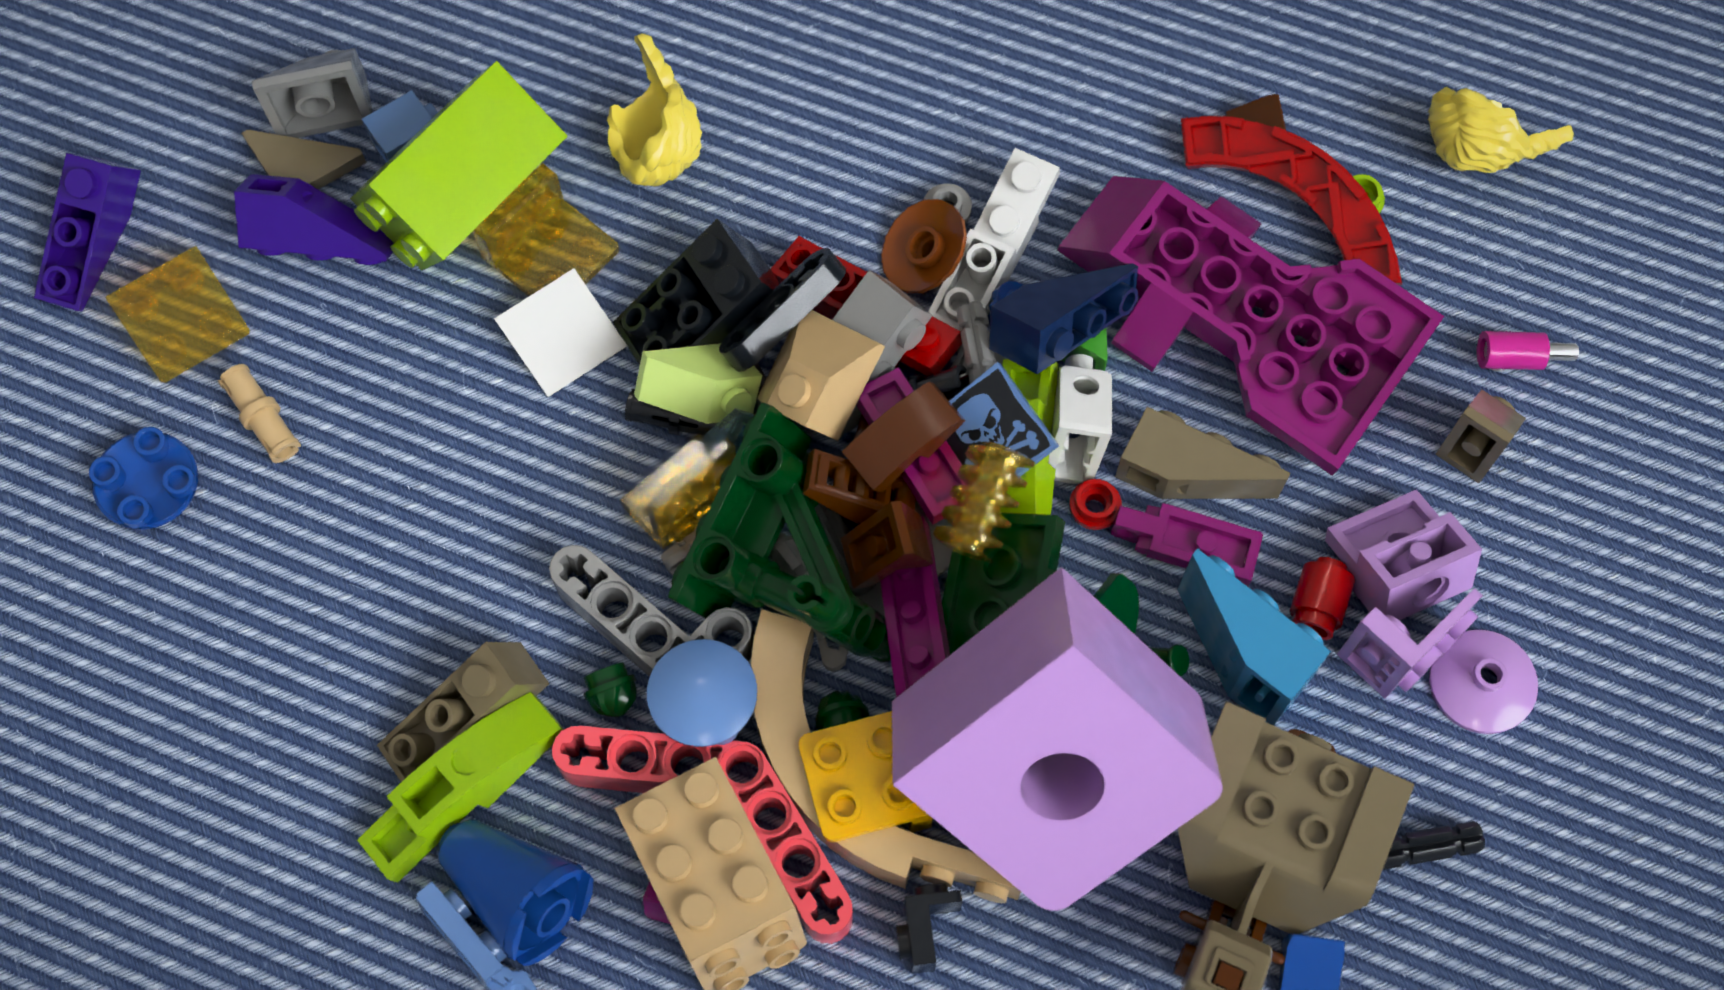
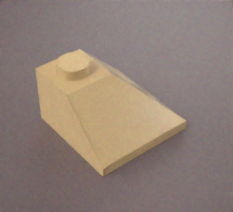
(820, 374)

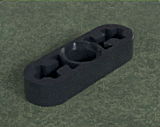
(782, 309)

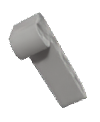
(640, 617)

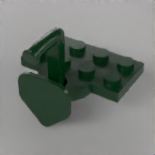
(1030, 554)

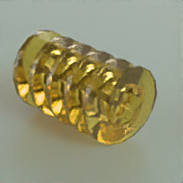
(982, 499)

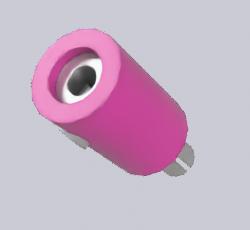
(1521, 350)

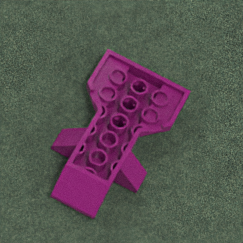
(1209, 275)

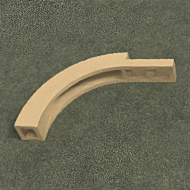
(888, 854)

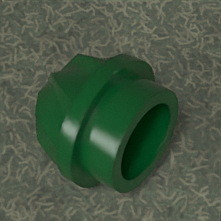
(611, 690)
(840, 708)

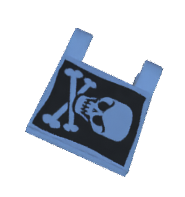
(1001, 415)

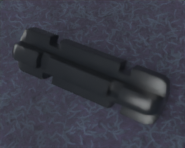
(1435, 844)

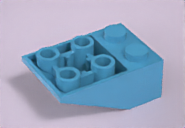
(1252, 645)

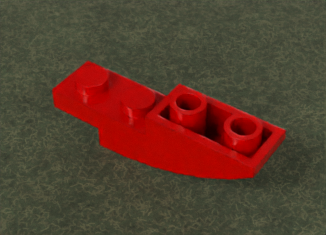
(927, 356)

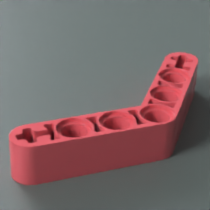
(754, 796)

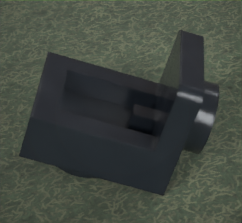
(916, 936)

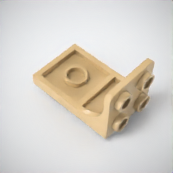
(713, 877)

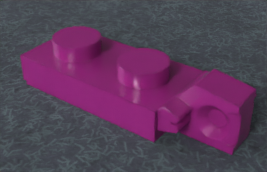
(1176, 533)

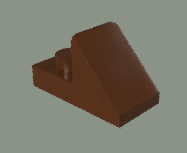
(886, 543)

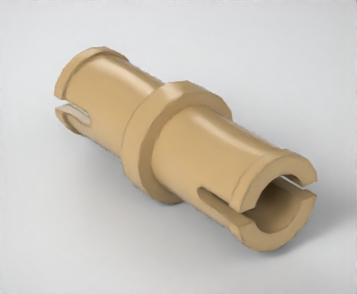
(259, 413)

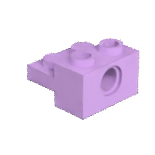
(1405, 555)

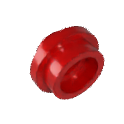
(1094, 490)

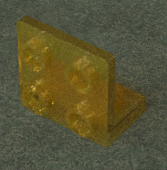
(541, 236)
(178, 314)
(679, 491)

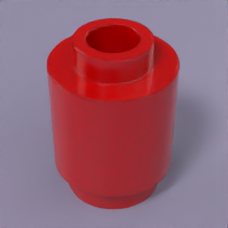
(1322, 596)

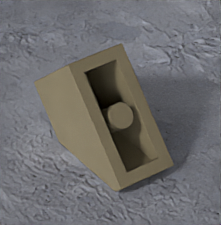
(1480, 435)

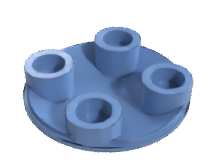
(702, 693)

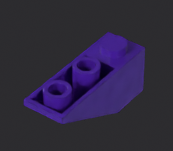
(295, 217)
(85, 227)

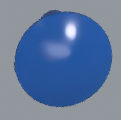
(144, 479)

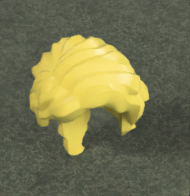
(657, 131)
(1483, 135)

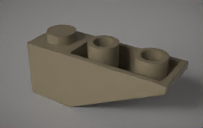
(1189, 464)
(476, 689)

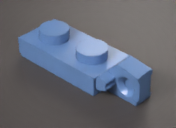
(479, 953)

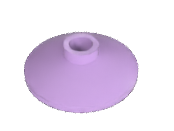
(1471, 700)

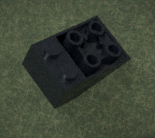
(698, 294)

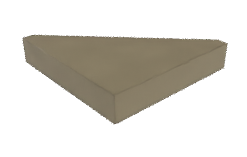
(302, 158)

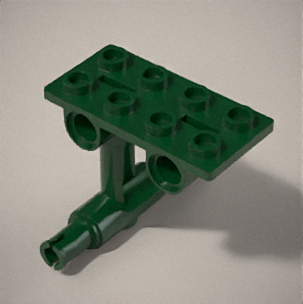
(741, 528)

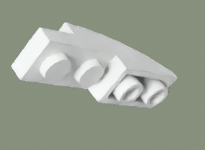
(998, 236)

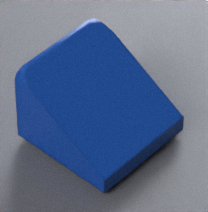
(1311, 963)

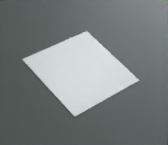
(560, 332)

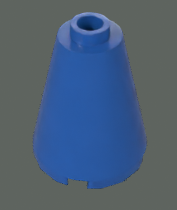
(515, 888)

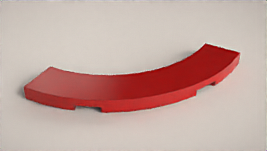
(1303, 171)

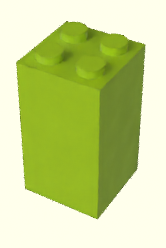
(458, 168)

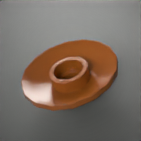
(924, 246)

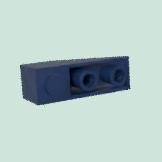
(1059, 314)

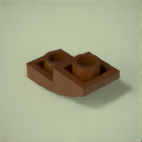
(901, 434)

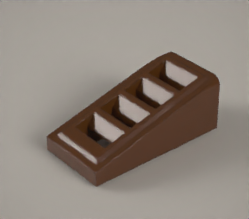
(853, 505)

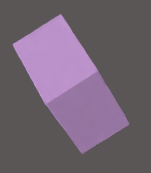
(1055, 745)

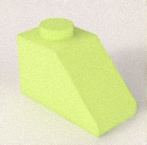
(696, 383)

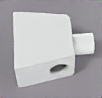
(1085, 409)

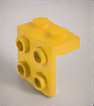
(853, 780)

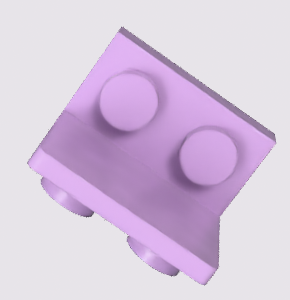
(1389, 658)

